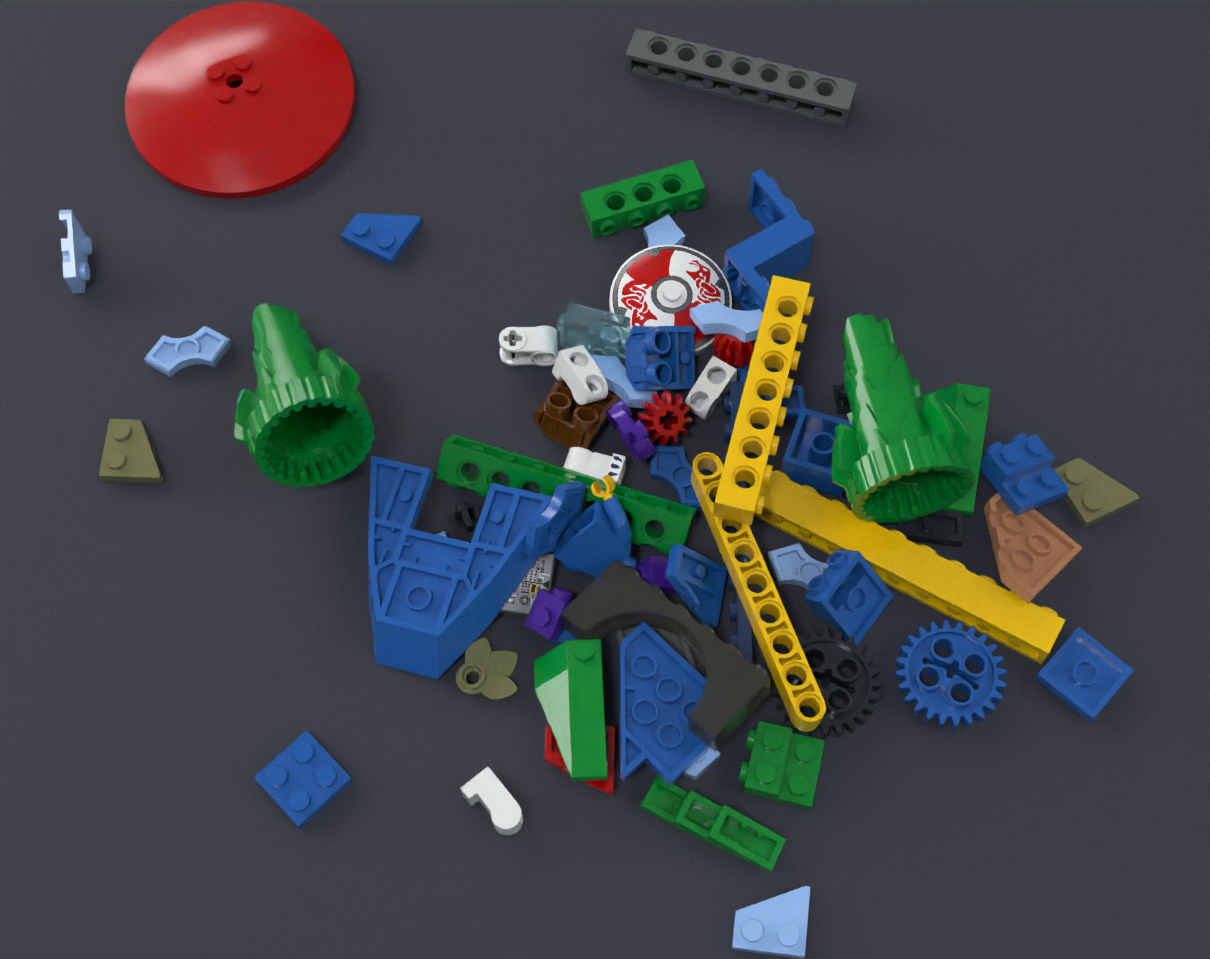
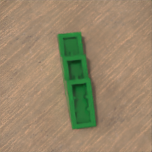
(713, 824)

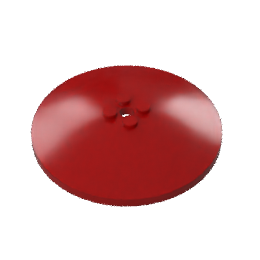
(248, 137)

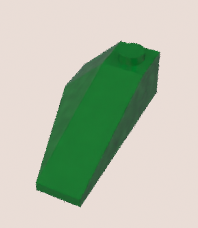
(971, 406)
(571, 695)

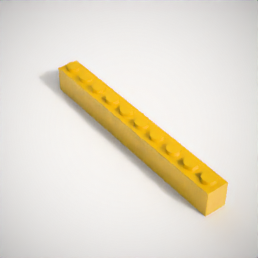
(912, 568)

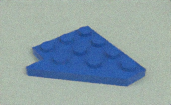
(654, 706)

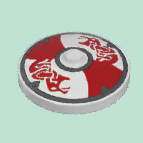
(664, 284)

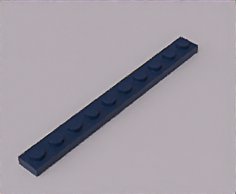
(742, 638)

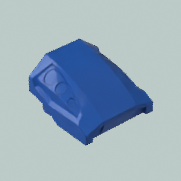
(661, 357)

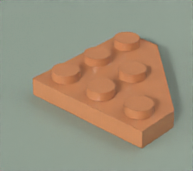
(1027, 548)

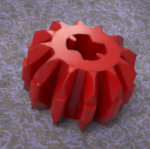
(733, 350)
(658, 409)

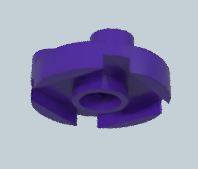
(633, 433)

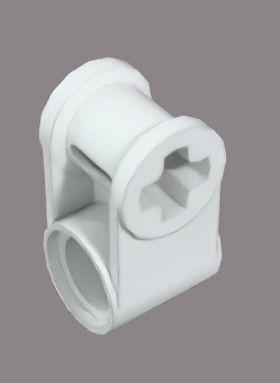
(531, 345)

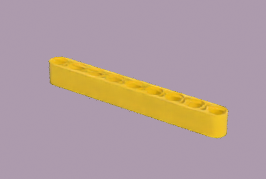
(760, 603)

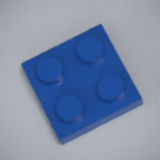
(1084, 674)
(303, 779)

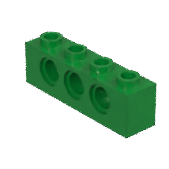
(629, 193)

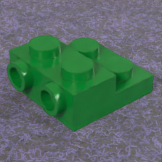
(782, 765)

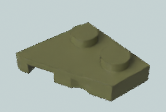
(128, 454)
(1092, 492)

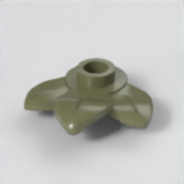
(491, 668)

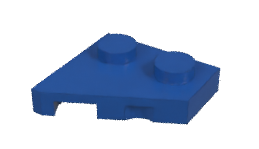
(381, 234)
(697, 582)

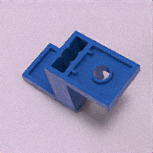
(777, 250)

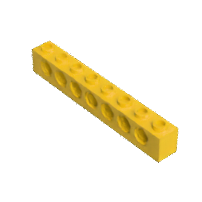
(731, 500)

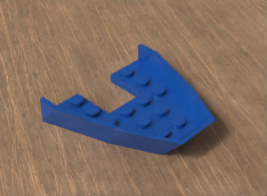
(435, 591)

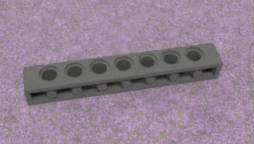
(740, 77)

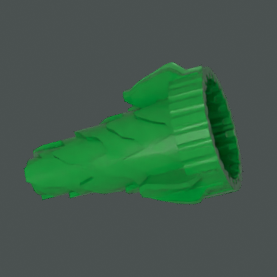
(306, 414)
(901, 450)

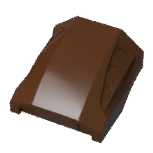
(569, 422)

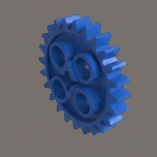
(937, 699)

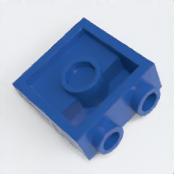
(1023, 473)
(848, 594)

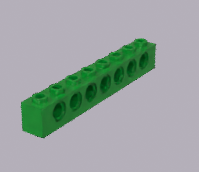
(520, 469)

